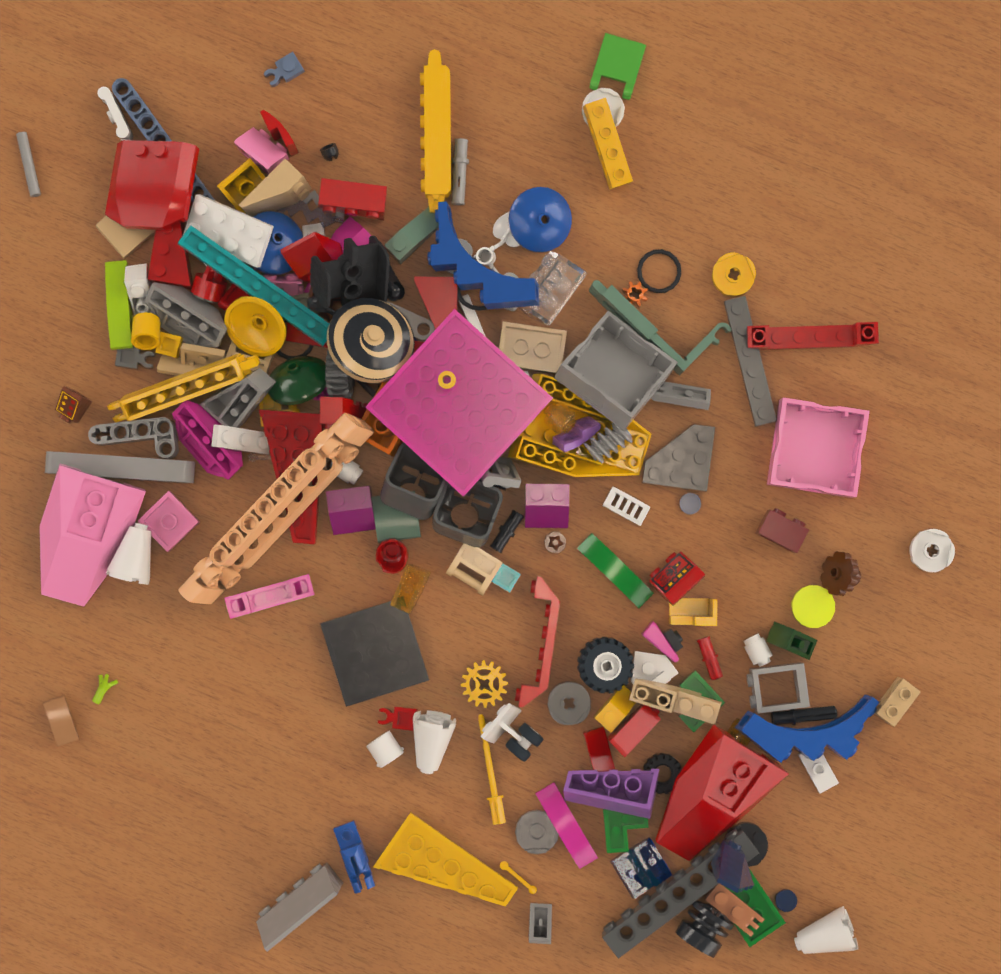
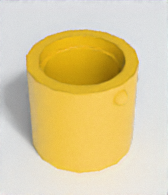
(145, 331)

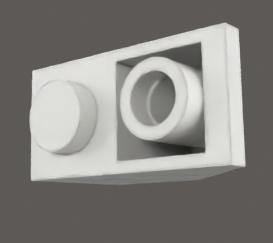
(137, 287)

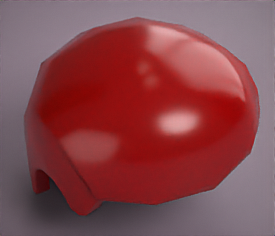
(392, 555)

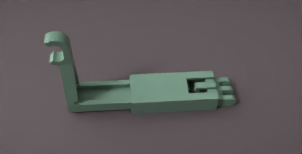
(618, 305)

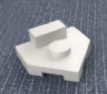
(652, 667)

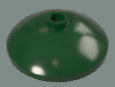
(298, 380)

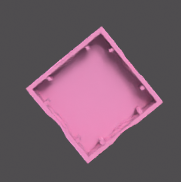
(817, 448)

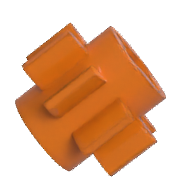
(636, 288)

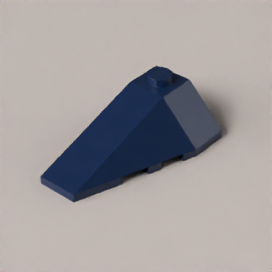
(731, 867)

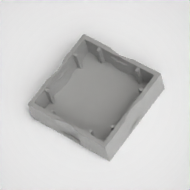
(615, 370)

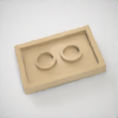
(533, 346)

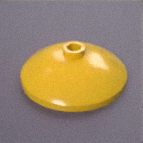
(255, 326)

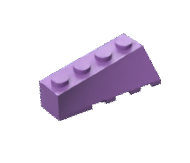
(614, 790)

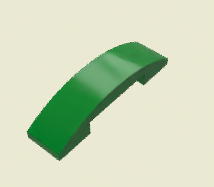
(615, 570)

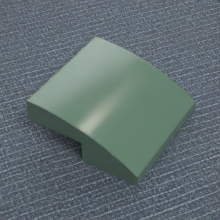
(393, 523)

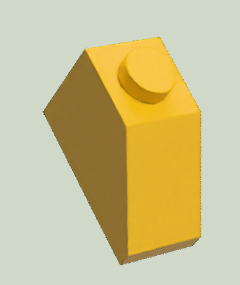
(615, 709)

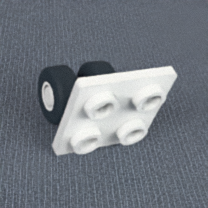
(502, 722)

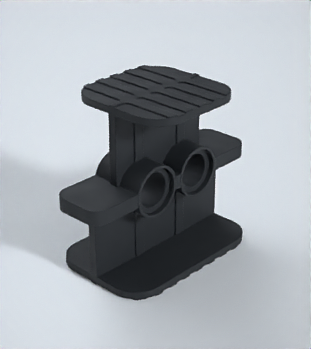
(354, 275)

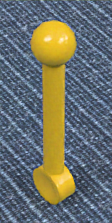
(505, 866)

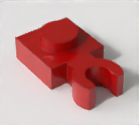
(401, 718)

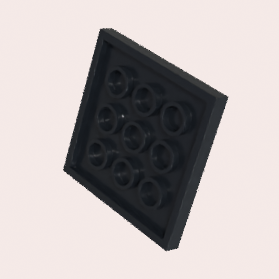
(374, 652)

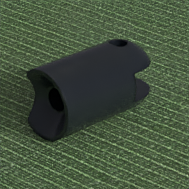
(395, 288)

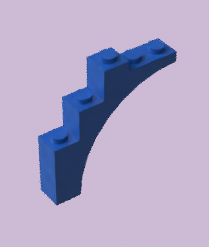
(498, 290)
(810, 742)

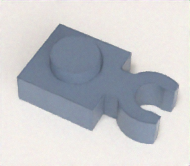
(287, 68)

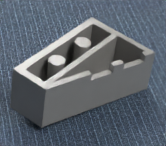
(238, 400)

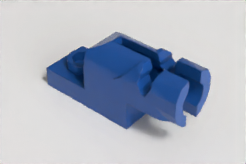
(354, 855)

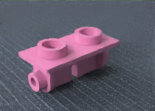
(289, 282)

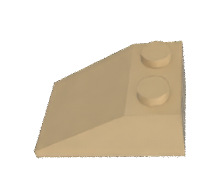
(278, 190)

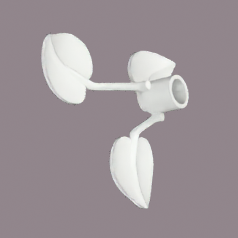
(486, 255)

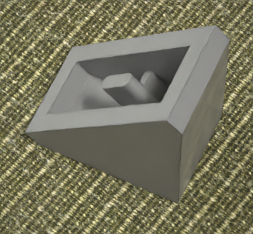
(540, 923)

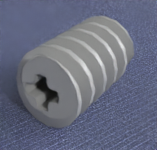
(608, 442)

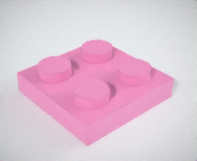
(169, 521)

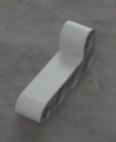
(133, 435)

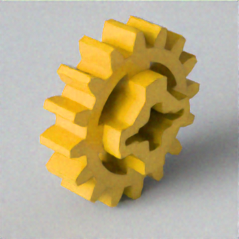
(494, 672)

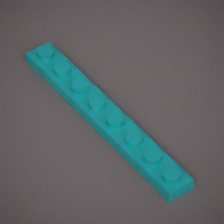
(254, 284)

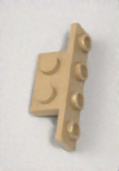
(191, 358)

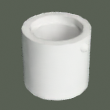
(385, 749)

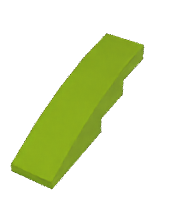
(118, 305)

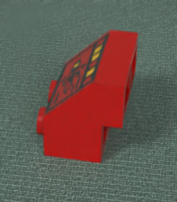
(676, 577)

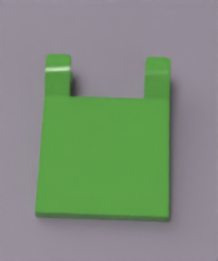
(619, 61)

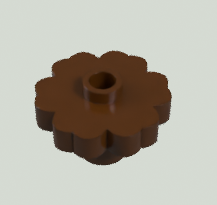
(840, 573)

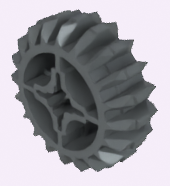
(337, 382)

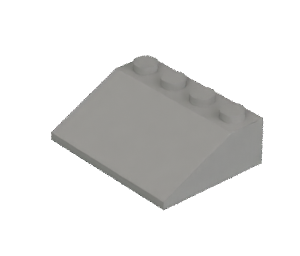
(298, 905)

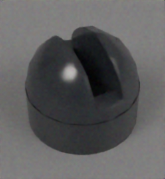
(329, 151)

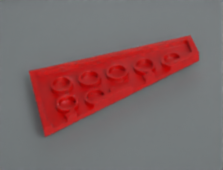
(288, 437)

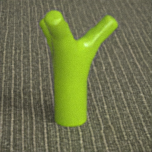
(102, 688)

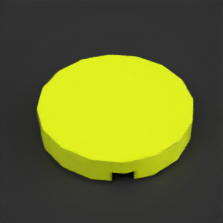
(813, 606)

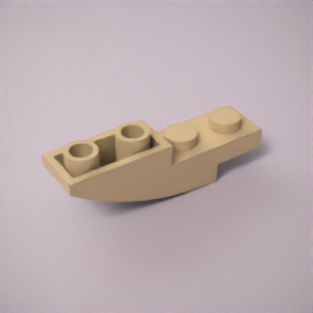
(675, 699)

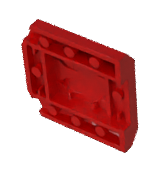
(151, 184)

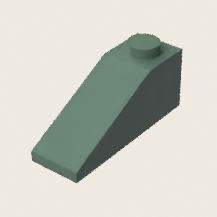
(412, 236)

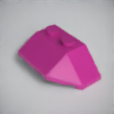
(196, 431)

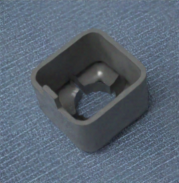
(404, 500)
(477, 534)

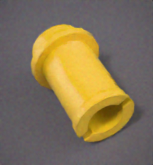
(446, 374)

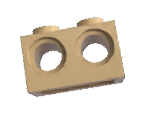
(896, 701)

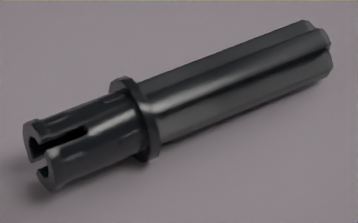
(803, 715)

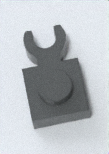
(131, 358)

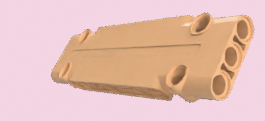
(223, 564)

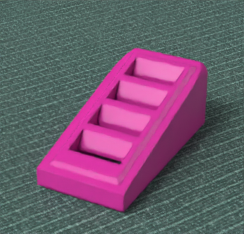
(656, 637)

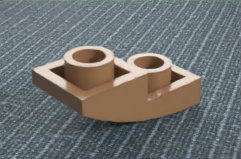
(61, 720)

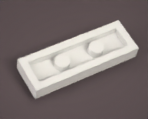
(239, 439)

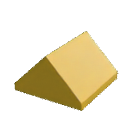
(241, 183)

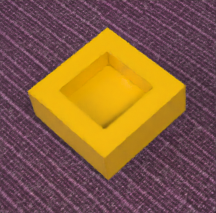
(169, 345)

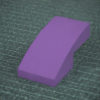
(579, 434)

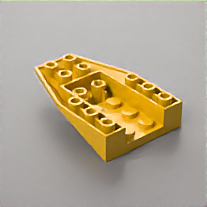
(537, 446)

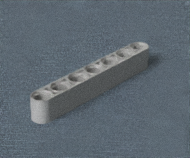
(123, 467)

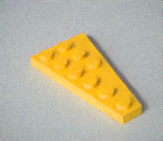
(434, 859)

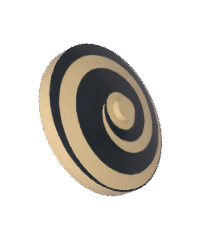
(370, 340)

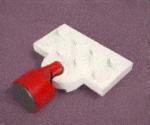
(233, 231)

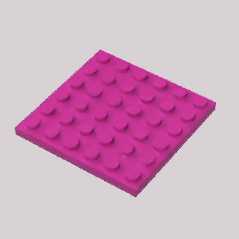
(473, 422)

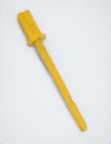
(495, 800)

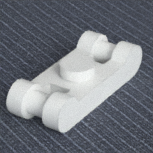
(115, 114)

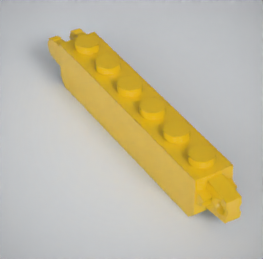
(437, 130)
(184, 387)

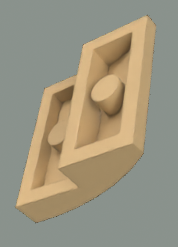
(122, 239)

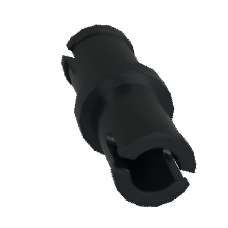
(506, 531)

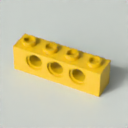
(607, 143)

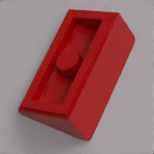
(599, 749)

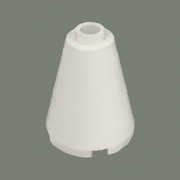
(133, 556)
(431, 738)
(828, 934)

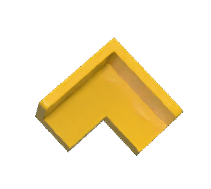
(694, 612)

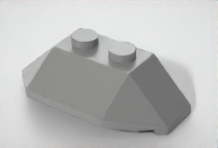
(186, 315)

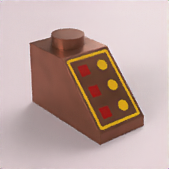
(71, 405)

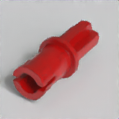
(710, 658)

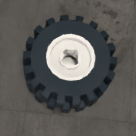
(605, 665)

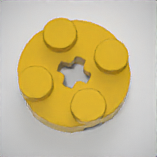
(727, 285)

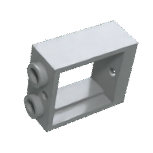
(800, 687)

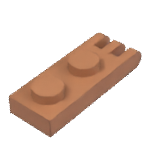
(733, 908)

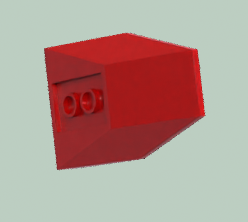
(715, 792)

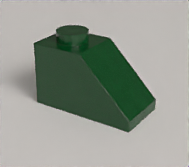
(791, 640)

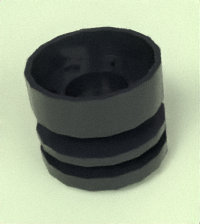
(704, 928)

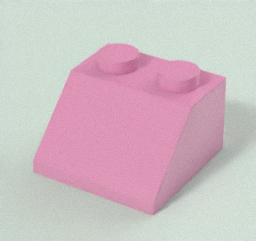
(261, 150)

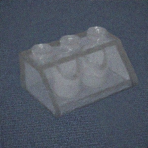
(557, 282)

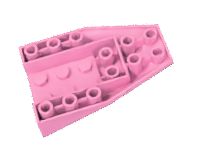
(83, 531)

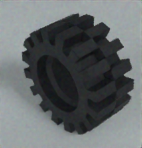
(669, 761)

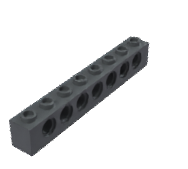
(622, 943)

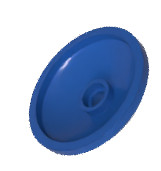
(526, 219)
(288, 232)

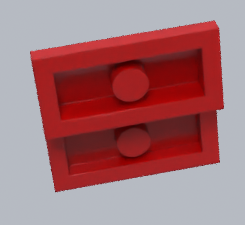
(278, 131)

